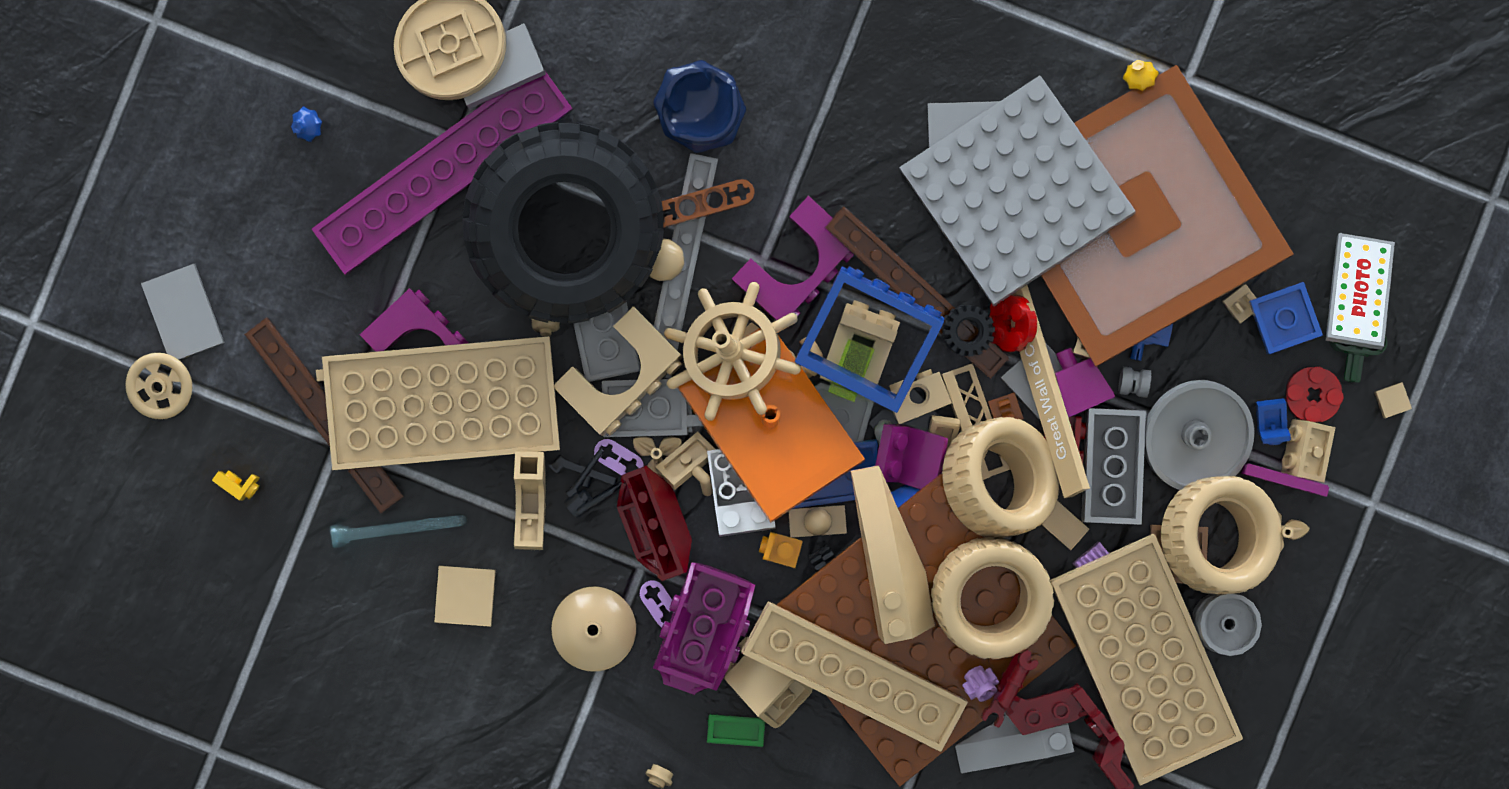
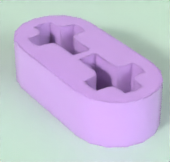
(623, 453)
(651, 604)

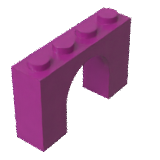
(781, 298)
(407, 315)

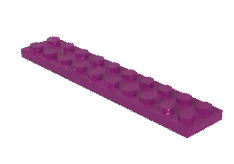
(435, 173)

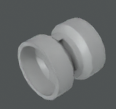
(1139, 386)

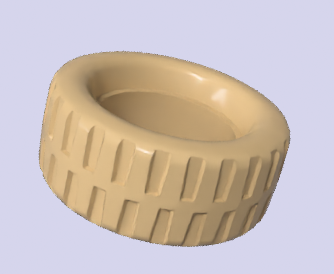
(1032, 470)
(1258, 535)
(1021, 627)

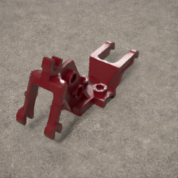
(1055, 710)

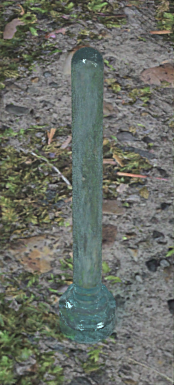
(342, 535)

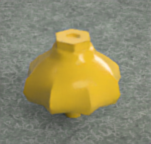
(1140, 75)

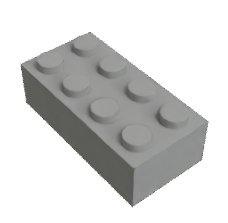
(1113, 466)

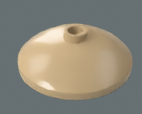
(599, 608)

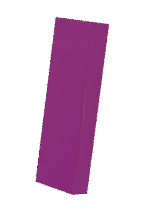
(1285, 479)

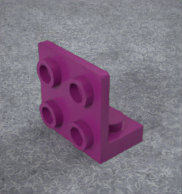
(910, 455)

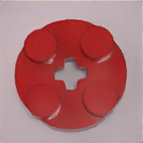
(1025, 329)
(1297, 393)

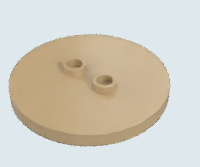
(449, 47)

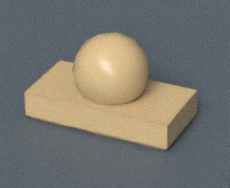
(817, 521)

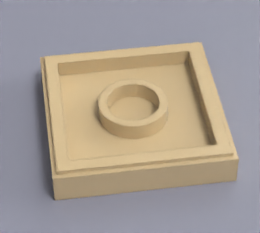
(465, 596)

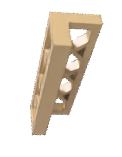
(961, 413)

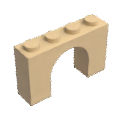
(656, 360)

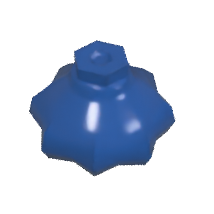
(306, 124)

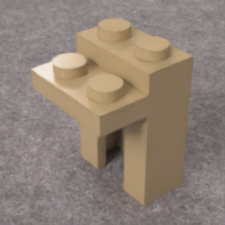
(876, 327)

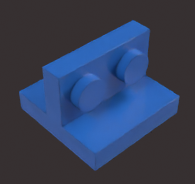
(1285, 318)

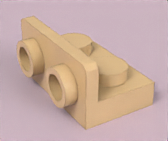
(1308, 450)

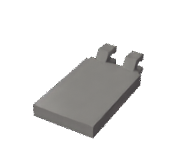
(659, 415)

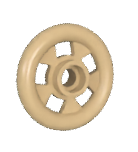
(178, 374)

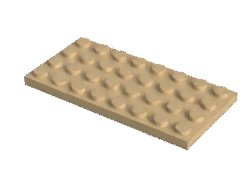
(440, 403)
(1146, 659)

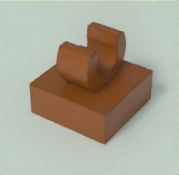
(1005, 407)

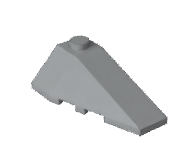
(1007, 746)

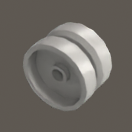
(1243, 624)

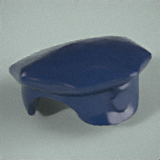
(699, 106)

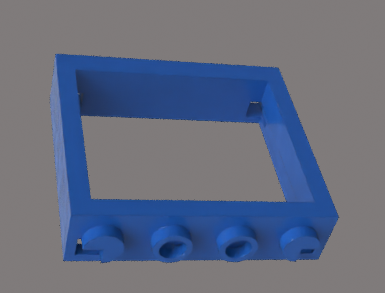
(850, 380)

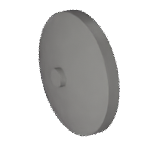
(1198, 433)

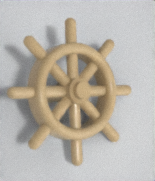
(732, 351)

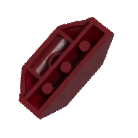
(654, 523)

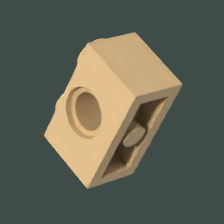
(935, 396)

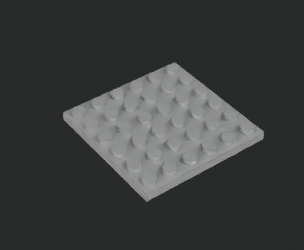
(1017, 190)

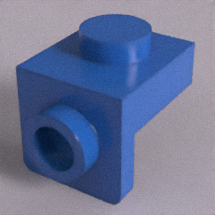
(1272, 421)

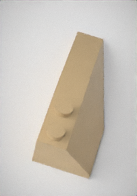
(892, 562)

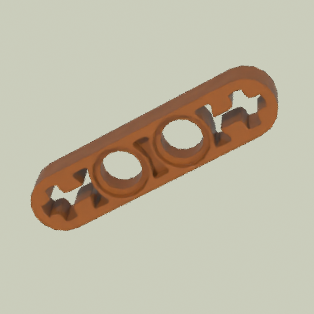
(702, 208)

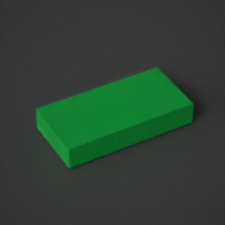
(735, 730)

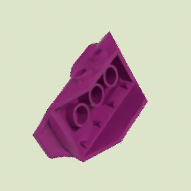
(704, 629)

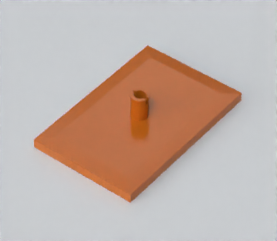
(784, 456)

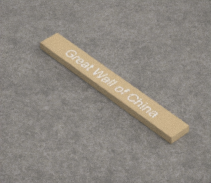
(1052, 411)

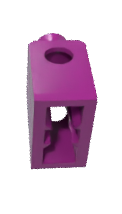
(1080, 383)

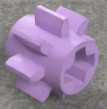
(980, 683)

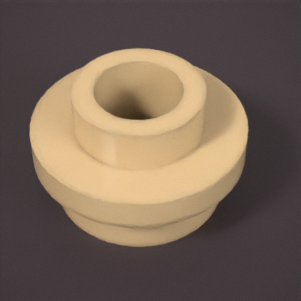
(659, 776)

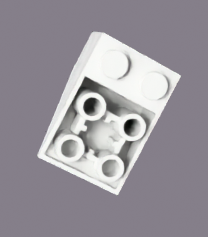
(734, 505)

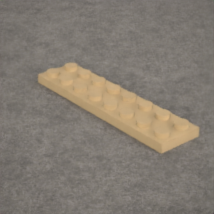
(854, 676)

